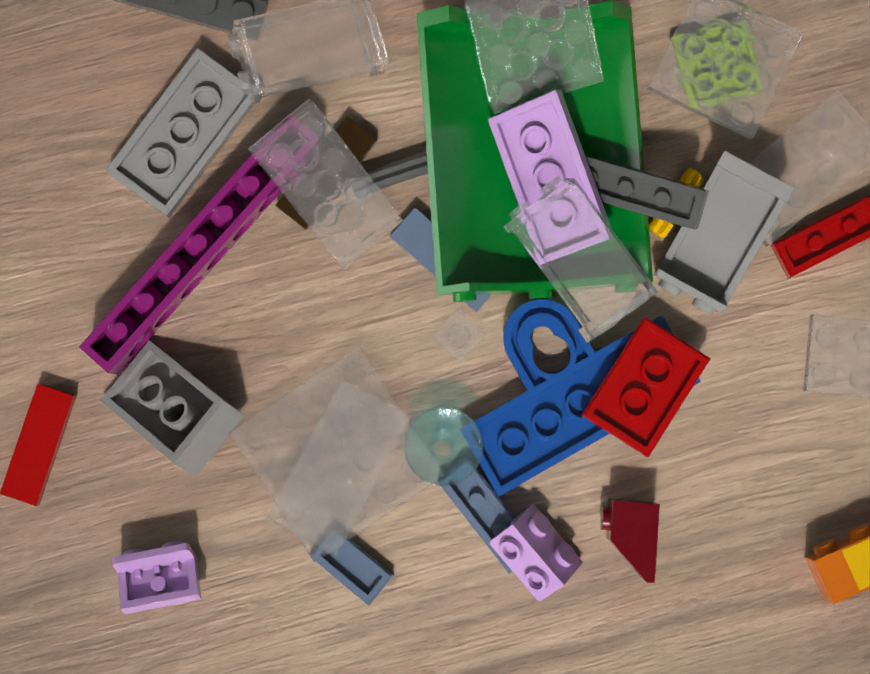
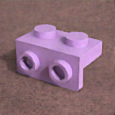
(536, 553)
(157, 577)

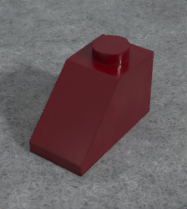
(634, 533)

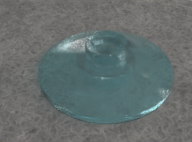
(448, 426)

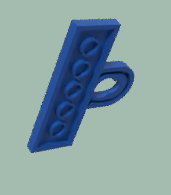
(546, 419)

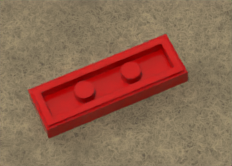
(824, 238)
(38, 444)

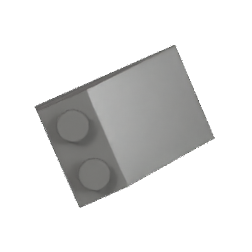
(172, 409)

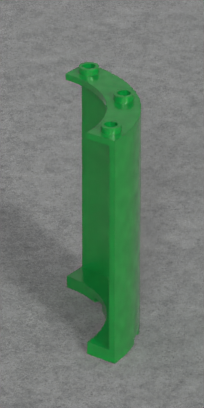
(466, 171)

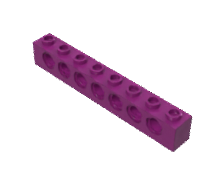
(181, 267)

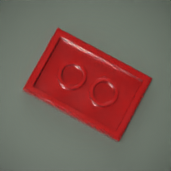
(645, 387)

